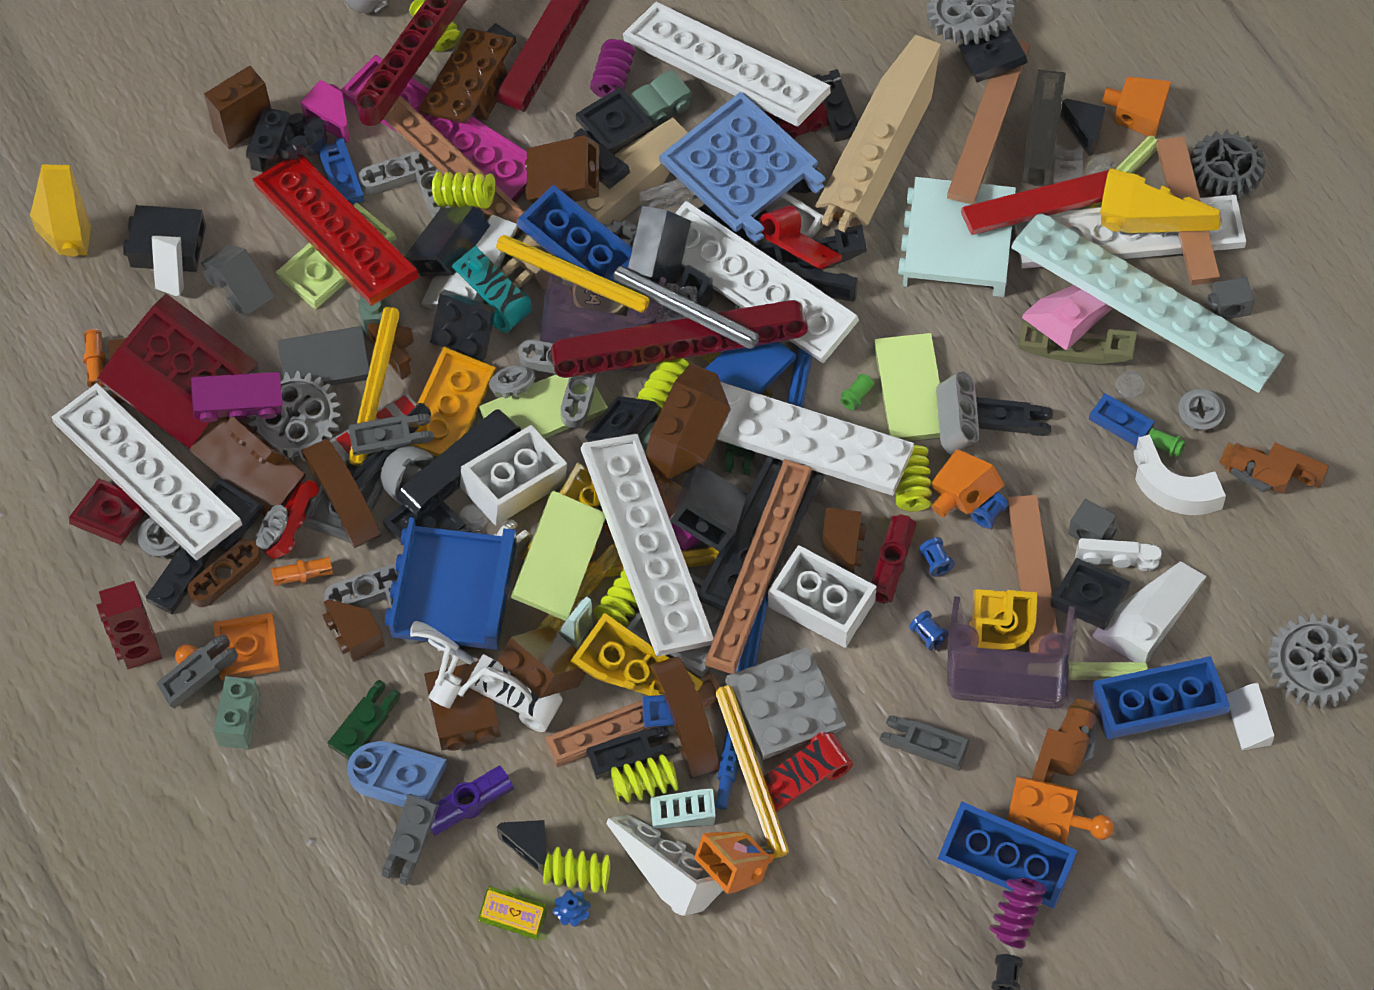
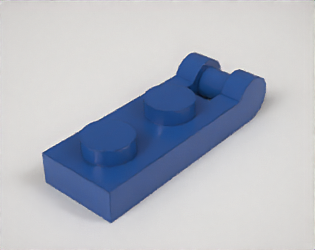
(341, 171)

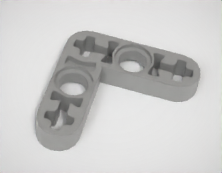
(413, 172)
(583, 400)
(383, 573)

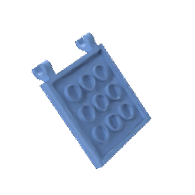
(740, 164)

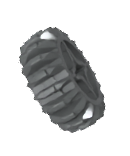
(1233, 156)

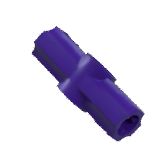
(483, 790)

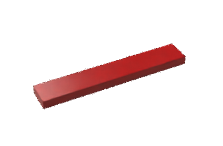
(1042, 200)

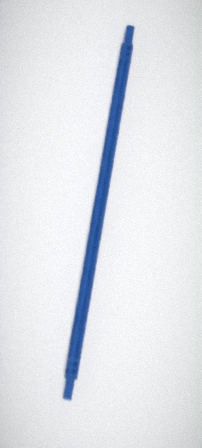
(729, 762)

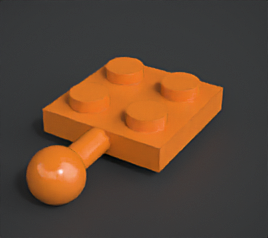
(252, 639)
(1049, 811)

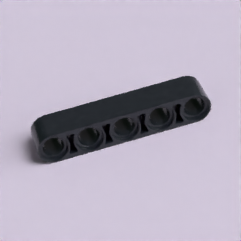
(443, 474)

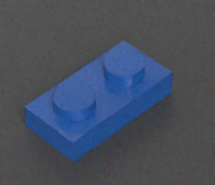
(1121, 419)

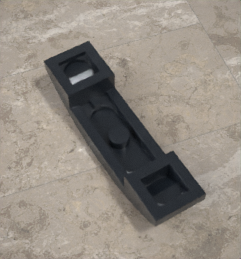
(847, 243)

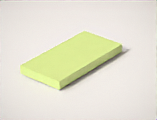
(313, 275)
(909, 385)
(542, 406)
(558, 555)

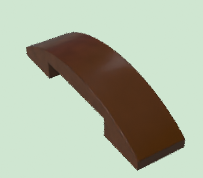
(342, 492)
(687, 715)

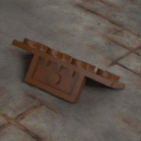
(469, 78)
(247, 461)

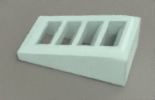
(578, 623)
(684, 820)

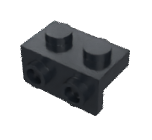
(267, 137)

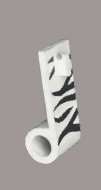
(534, 715)

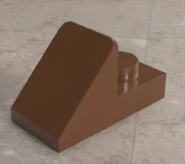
(399, 357)

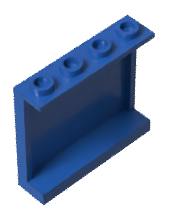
(452, 584)

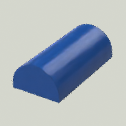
(574, 234)
(1159, 697)
(1006, 851)

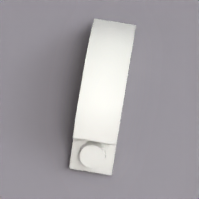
(1174, 492)

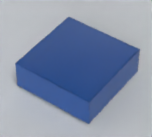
(655, 711)

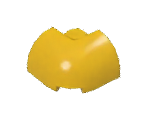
(1003, 618)

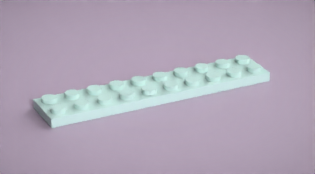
(1148, 301)

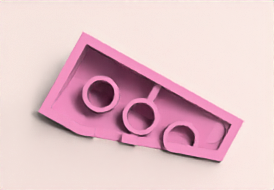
(1066, 315)

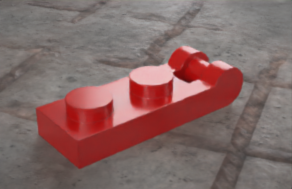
(295, 511)

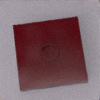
(107, 512)

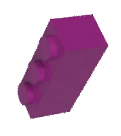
(236, 396)

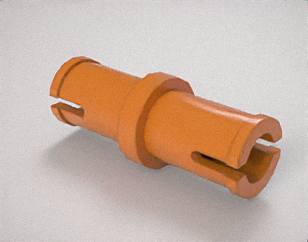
(94, 356)
(301, 571)

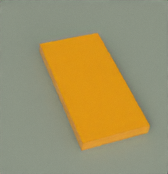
(453, 397)

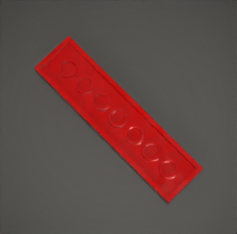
(336, 229)

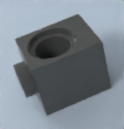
(1231, 298)
(1092, 522)

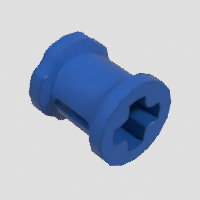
(987, 520)
(936, 557)
(928, 630)

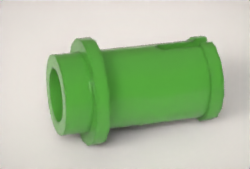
(852, 397)
(1167, 442)

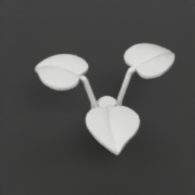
(447, 684)

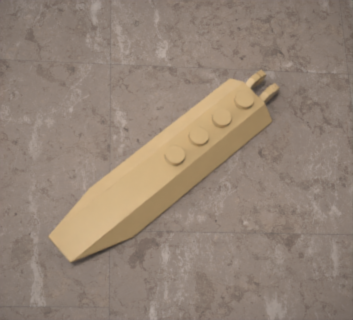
(882, 135)
(622, 198)

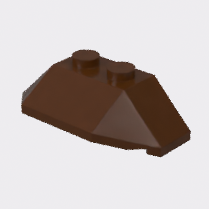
(688, 423)

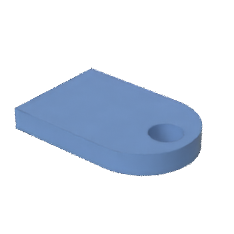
(394, 772)

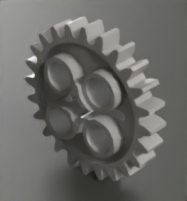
(970, 18)
(315, 427)
(1300, 678)

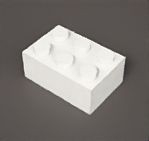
(513, 475)
(821, 596)

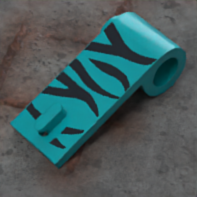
(494, 288)

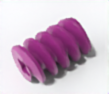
(612, 67)
(1018, 911)

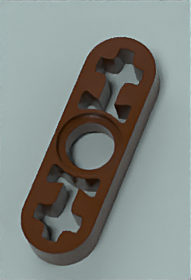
(202, 580)

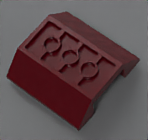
(157, 365)

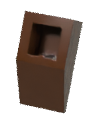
(841, 537)
(355, 627)

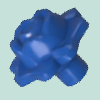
(571, 908)

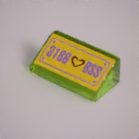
(513, 913)

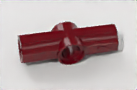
(897, 545)

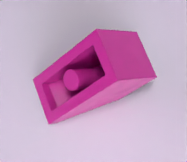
(327, 104)

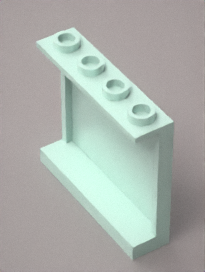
(941, 244)

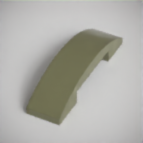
(1089, 349)

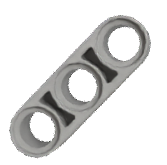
(957, 412)

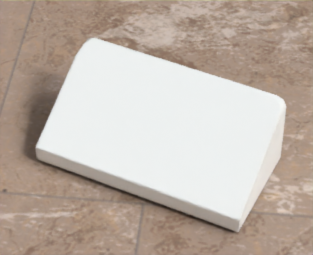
(810, 217)
(168, 264)
(1250, 717)

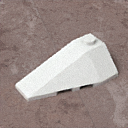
(455, 282)
(1150, 613)
(666, 866)

